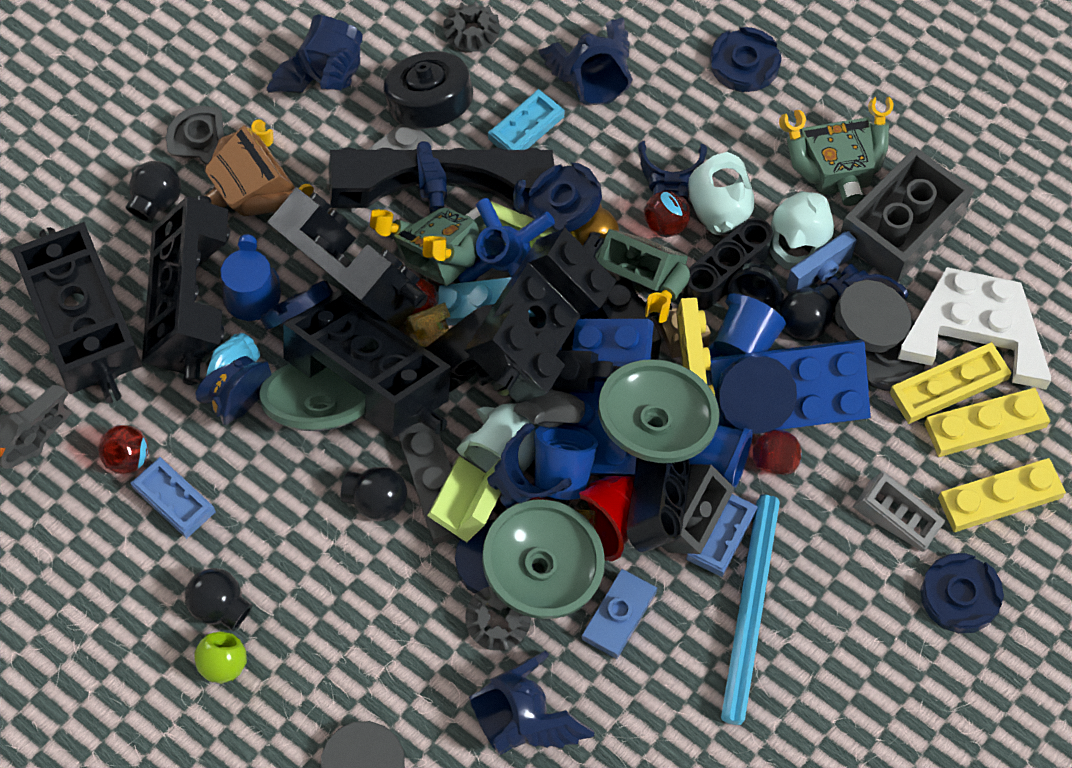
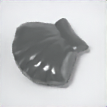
(195, 133)
(552, 409)

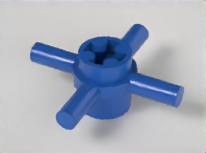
(492, 240)

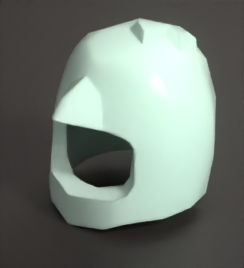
(721, 207)
(802, 221)
(498, 429)

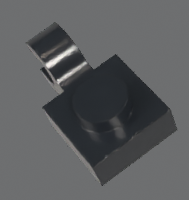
(582, 371)

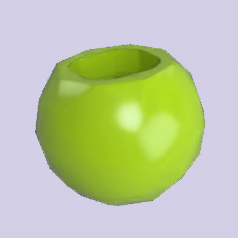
(220, 657)

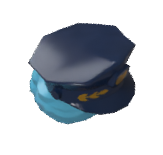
(233, 378)

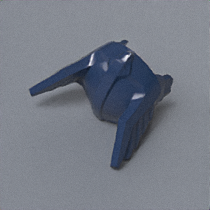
(326, 55)
(594, 65)
(515, 712)

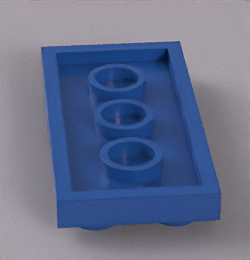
(620, 343)
(828, 382)

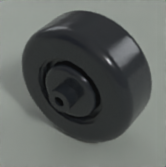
(428, 90)

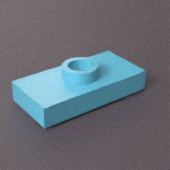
(527, 123)

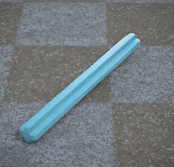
(750, 611)

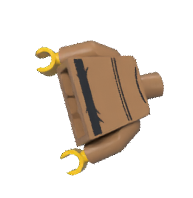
(248, 174)

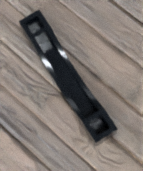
(366, 176)

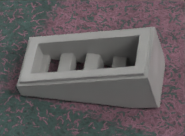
(891, 521)

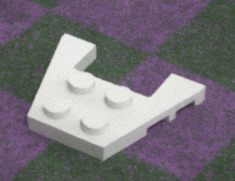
(982, 312)

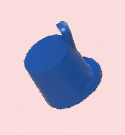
(249, 282)
(747, 327)
(727, 452)
(563, 454)

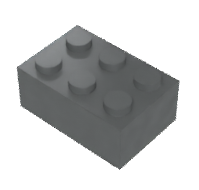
(907, 214)

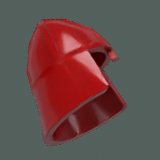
(611, 502)

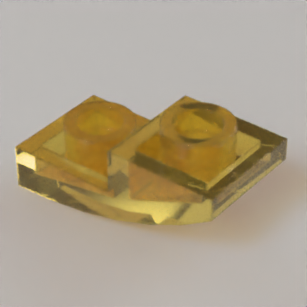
(428, 324)

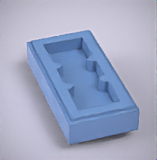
(822, 263)
(173, 497)
(725, 536)
(619, 613)

